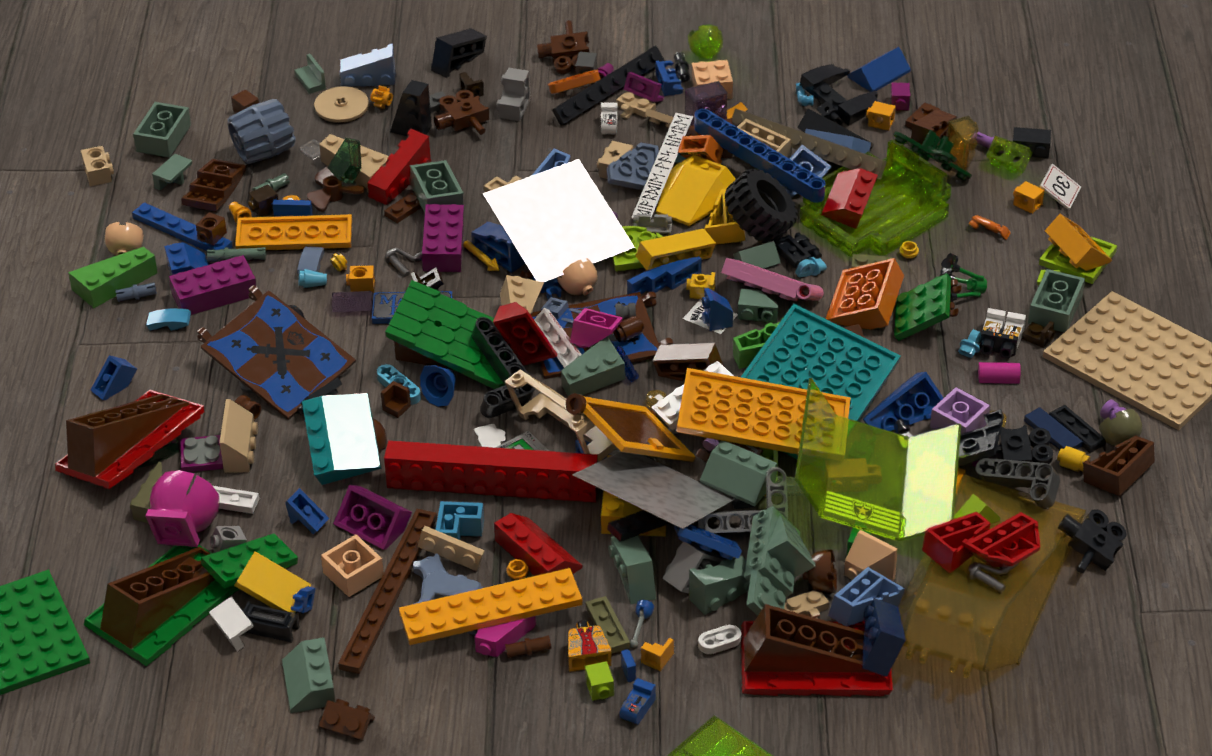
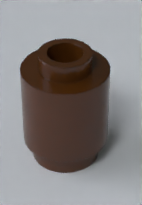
(629, 329)

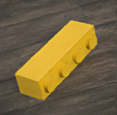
(674, 248)

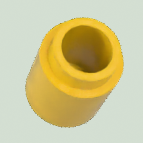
(1072, 458)

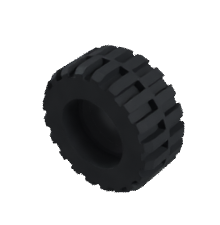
(760, 205)

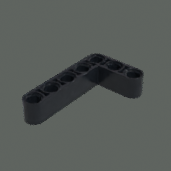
(505, 365)

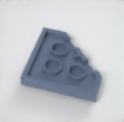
(633, 167)

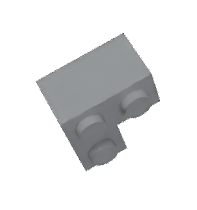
(514, 95)
(688, 557)

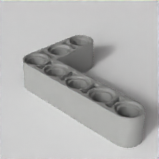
(745, 516)

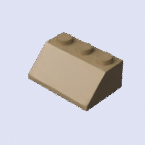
(237, 438)

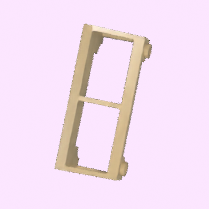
(555, 404)

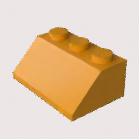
(1076, 244)

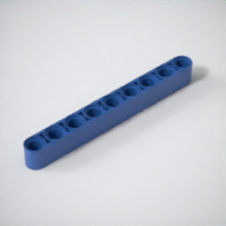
(760, 155)

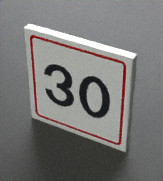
(1060, 186)

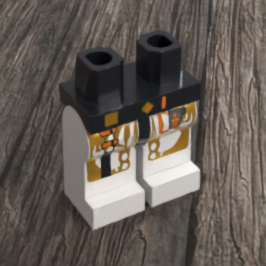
(1002, 340)

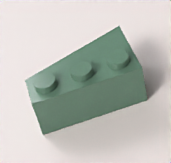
(593, 369)

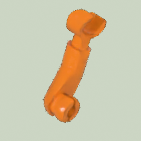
(992, 226)

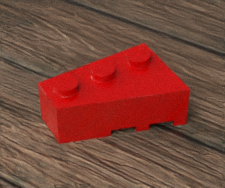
(947, 540)

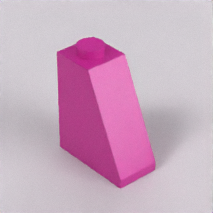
(493, 639)

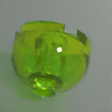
(705, 41)

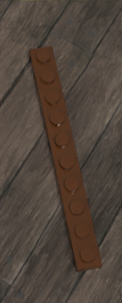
(385, 594)

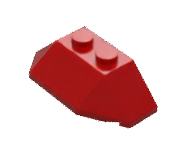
(1007, 542)

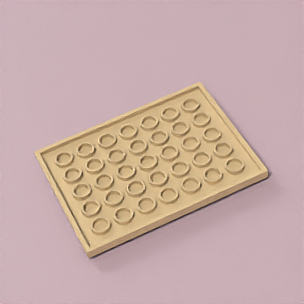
(1138, 359)

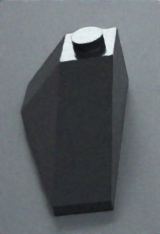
(817, 122)

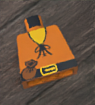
(701, 146)

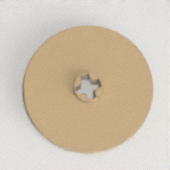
(341, 104)

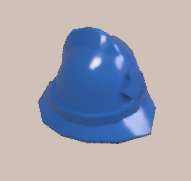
(437, 385)

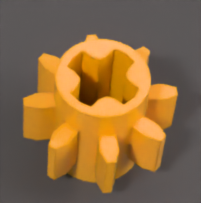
(381, 97)

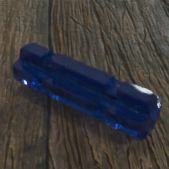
(631, 374)

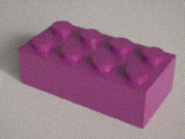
(443, 238)
(212, 285)

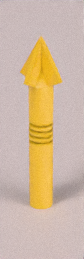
(492, 264)

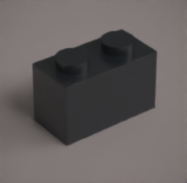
(1036, 139)

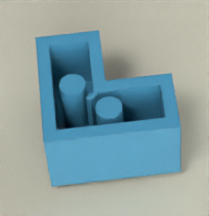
(460, 519)

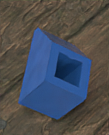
(717, 311)

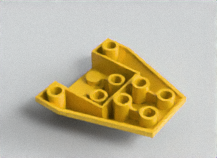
(693, 189)

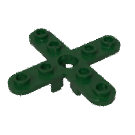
(930, 153)

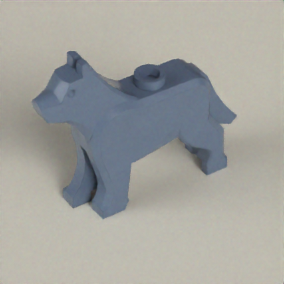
(439, 583)

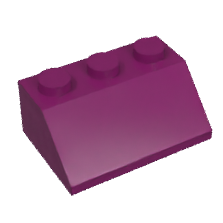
(371, 517)

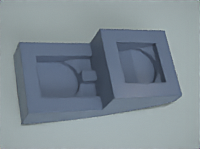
(311, 258)
(558, 307)

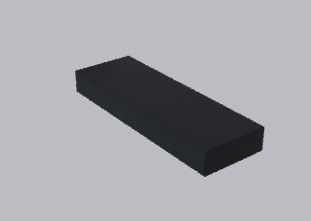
(1091, 438)

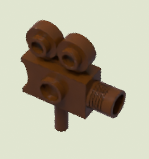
(565, 49)
(462, 112)

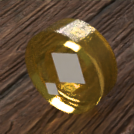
(653, 397)

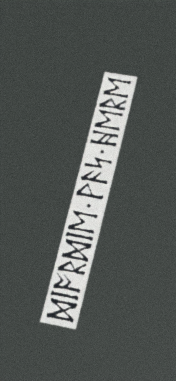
(663, 165)

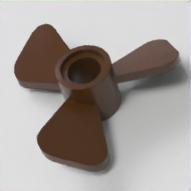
(331, 191)

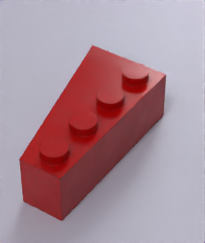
(395, 175)

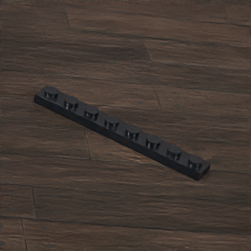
(606, 85)

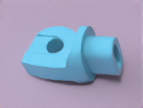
(810, 267)
(970, 345)

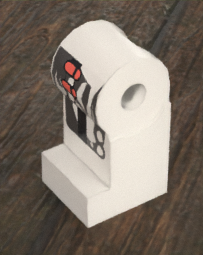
(609, 118)

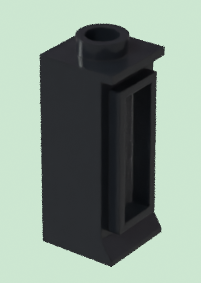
(271, 622)

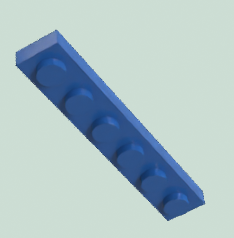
(175, 227)

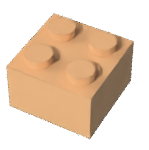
(711, 72)
(352, 565)

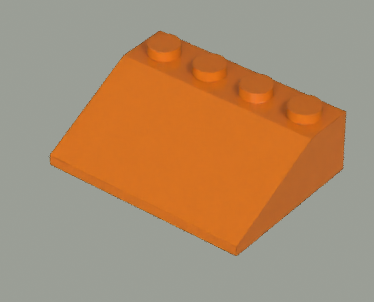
(866, 295)

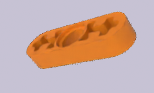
(574, 81)

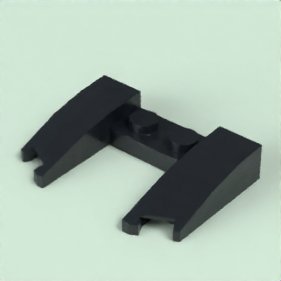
(817, 84)

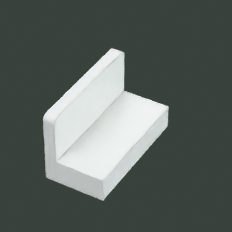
(231, 621)

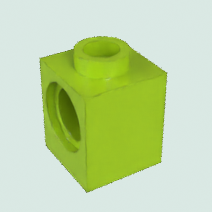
(599, 681)

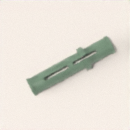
(226, 253)

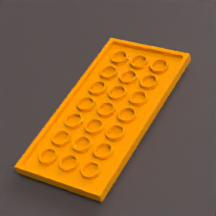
(746, 410)

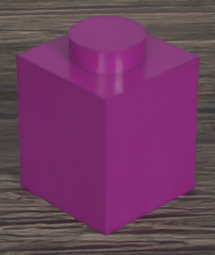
(900, 96)

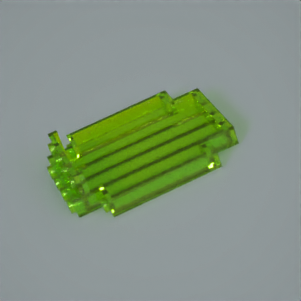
(898, 209)

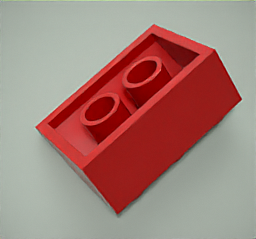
(849, 196)
(523, 334)

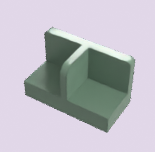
(171, 171)

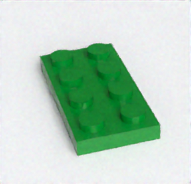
(229, 563)

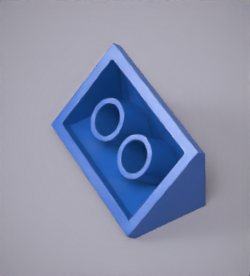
(881, 70)

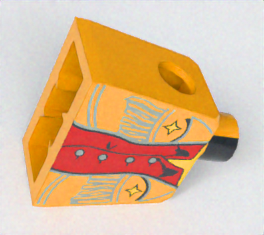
(587, 646)

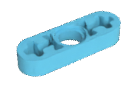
(383, 377)

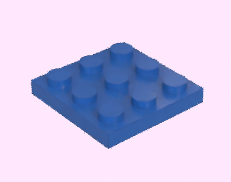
(709, 541)

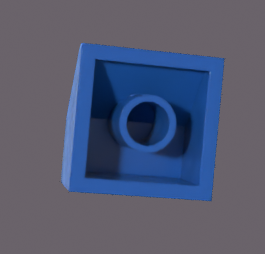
(183, 258)

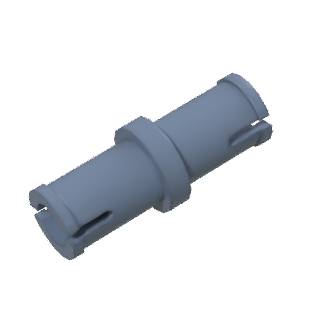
(136, 292)

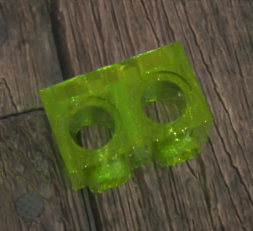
(1011, 151)

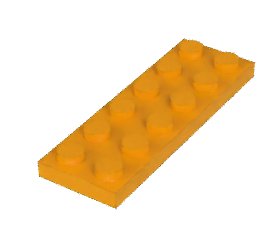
(294, 232)

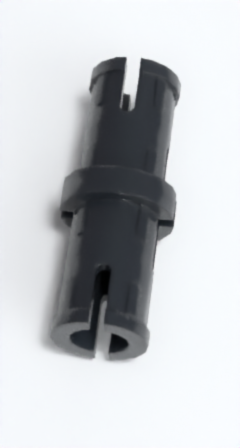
(682, 67)

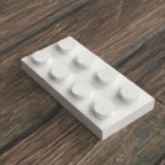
(669, 407)

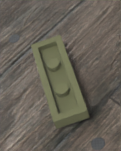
(605, 617)

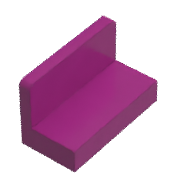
(643, 87)

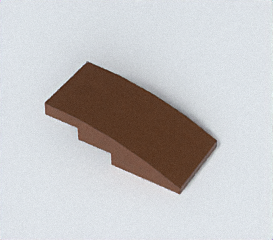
(213, 184)

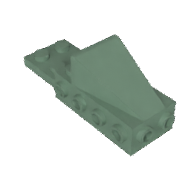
(774, 560)

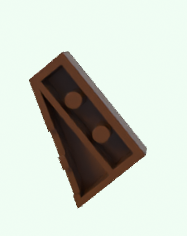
(935, 121)
(673, 360)
(1120, 467)

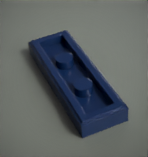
(1059, 434)

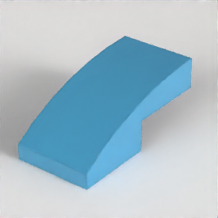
(173, 318)

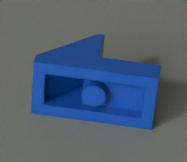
(303, 508)

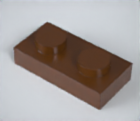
(922, 111)
(403, 208)

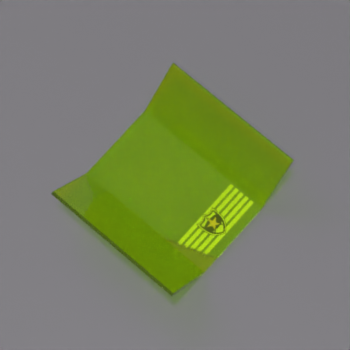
(875, 475)

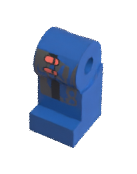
(638, 701)

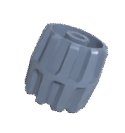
(261, 131)

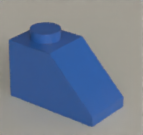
(113, 377)

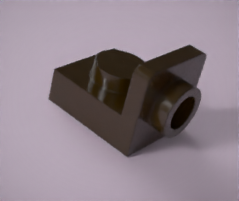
(467, 83)
(1038, 334)

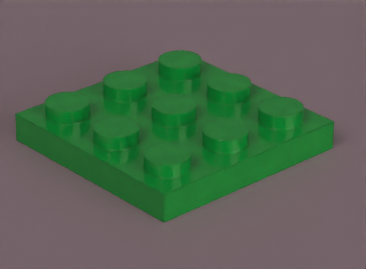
(922, 307)

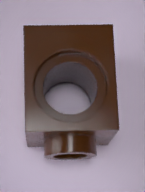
(211, 228)

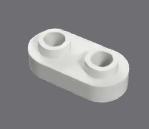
(719, 639)

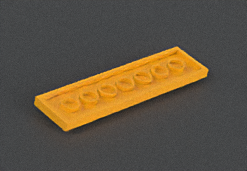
(490, 606)

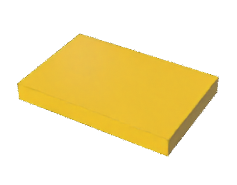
(270, 583)

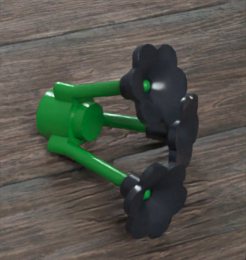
(976, 284)

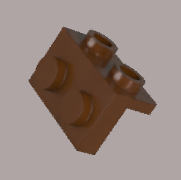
(345, 719)

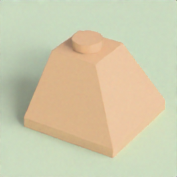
(871, 553)

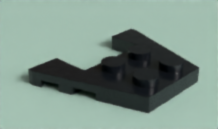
(980, 442)

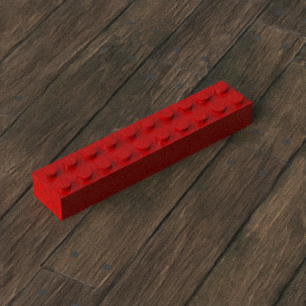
(488, 471)

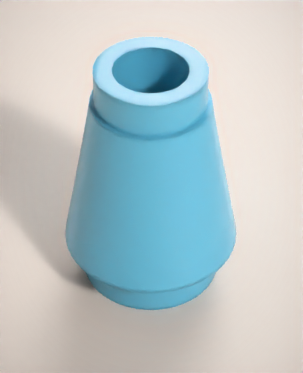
(311, 278)

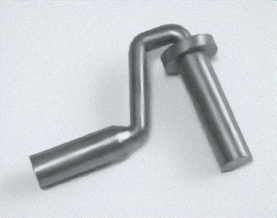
(391, 256)
(975, 572)

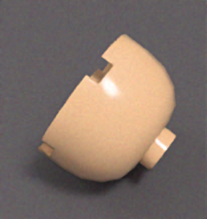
(123, 238)
(579, 277)

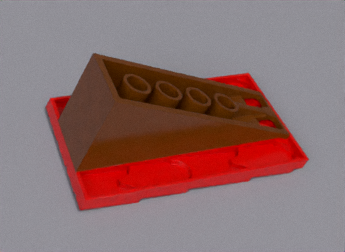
(116, 440)
(805, 657)

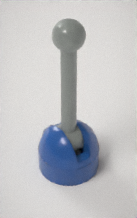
(643, 610)

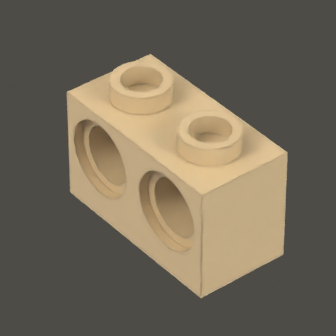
(97, 166)

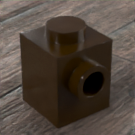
(261, 200)

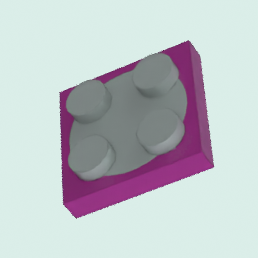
(201, 454)

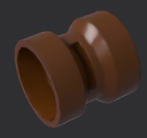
(251, 406)

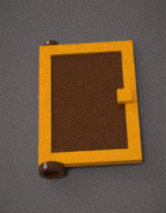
(630, 427)

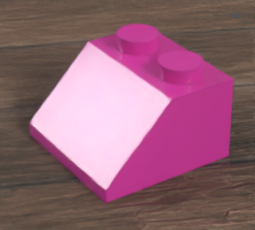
(592, 327)

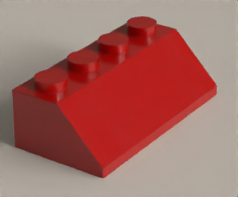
(532, 545)

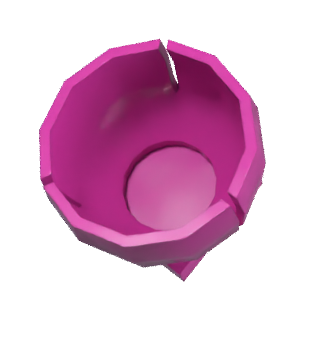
(179, 517)

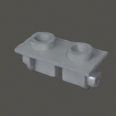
(660, 224)

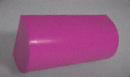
(999, 372)

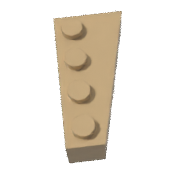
(370, 159)

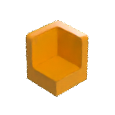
(656, 654)

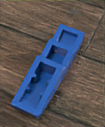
(668, 275)

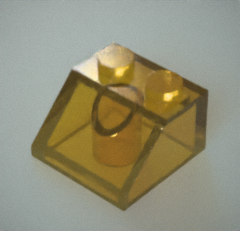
(963, 135)

